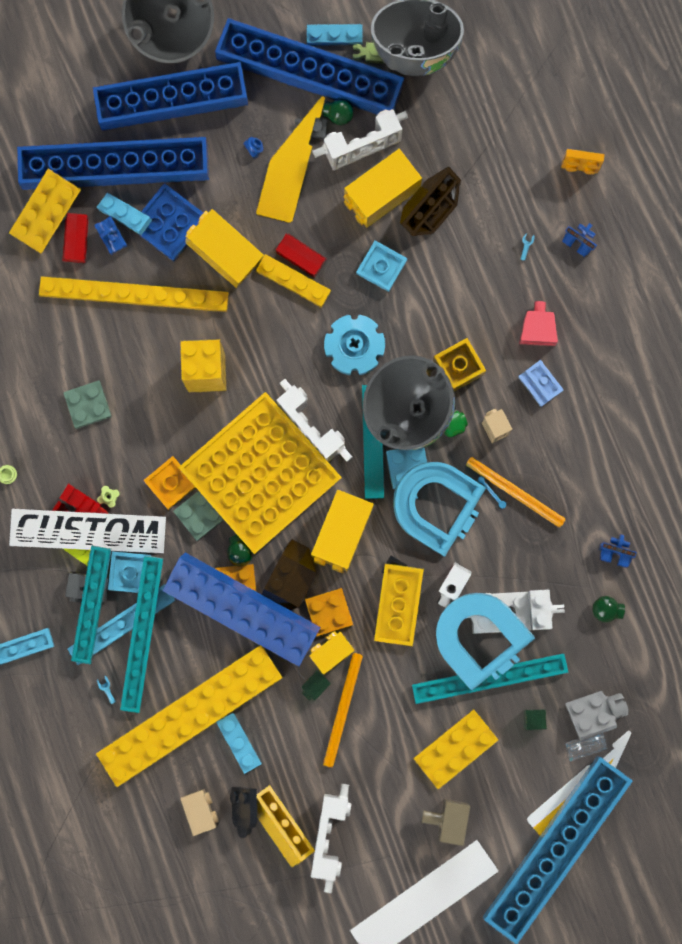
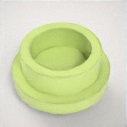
(7, 474)

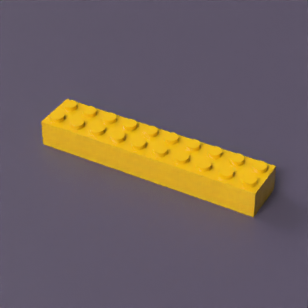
(189, 716)

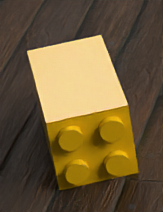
(382, 188)
(223, 247)
(203, 365)
(342, 531)

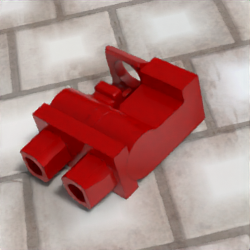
(79, 501)

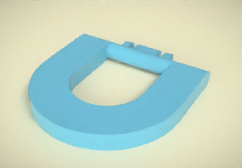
(419, 528)
(500, 615)

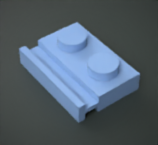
(540, 383)

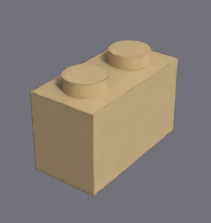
(496, 425)
(199, 812)

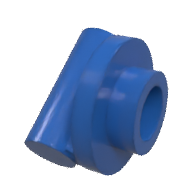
(254, 146)

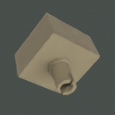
(451, 821)

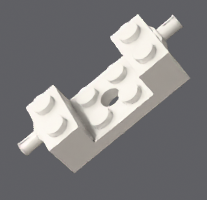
(387, 134)
(292, 404)
(530, 607)
(324, 865)

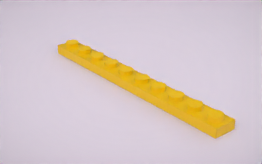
(134, 294)

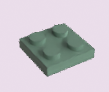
(87, 404)
(198, 516)

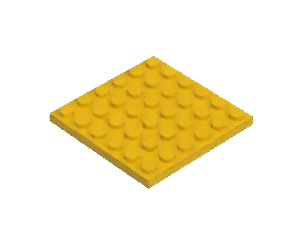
(260, 473)

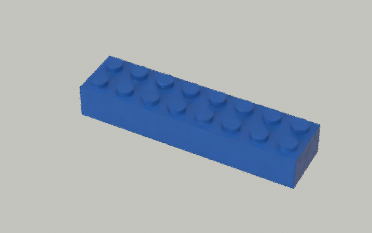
(170, 96)
(241, 609)

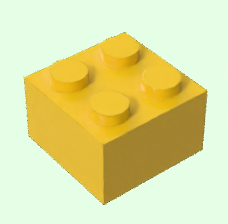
(460, 364)
(332, 652)

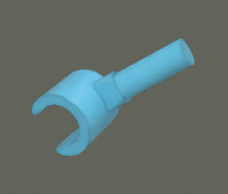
(526, 246)
(105, 687)

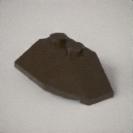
(431, 203)
(291, 576)

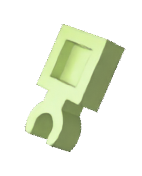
(369, 53)

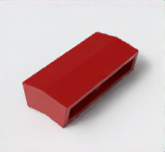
(75, 238)
(300, 255)

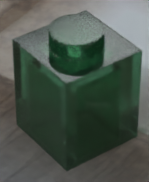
(315, 686)
(535, 719)

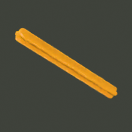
(515, 492)
(342, 710)

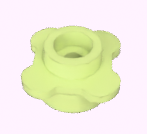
(113, 496)

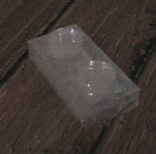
(582, 748)

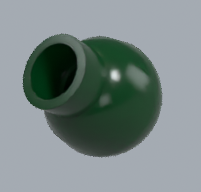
(338, 111)
(238, 552)
(607, 609)

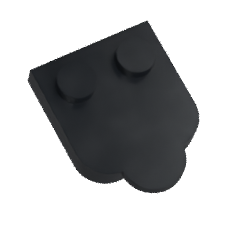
(244, 809)

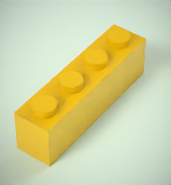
(282, 827)

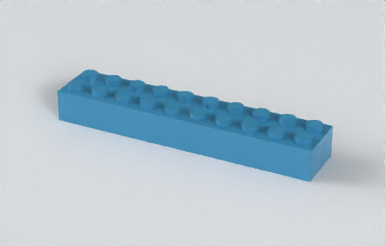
(557, 849)

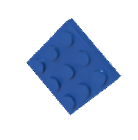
(170, 221)

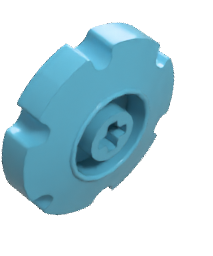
(350, 358)

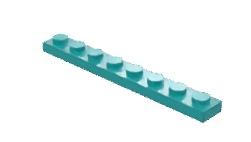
(141, 634)
(518, 673)

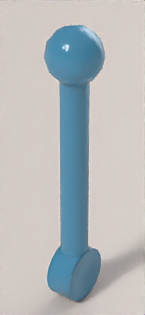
(502, 504)

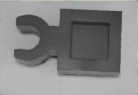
(319, 128)

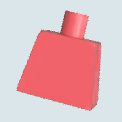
(539, 327)

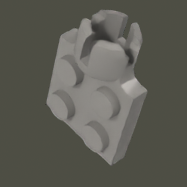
(596, 713)

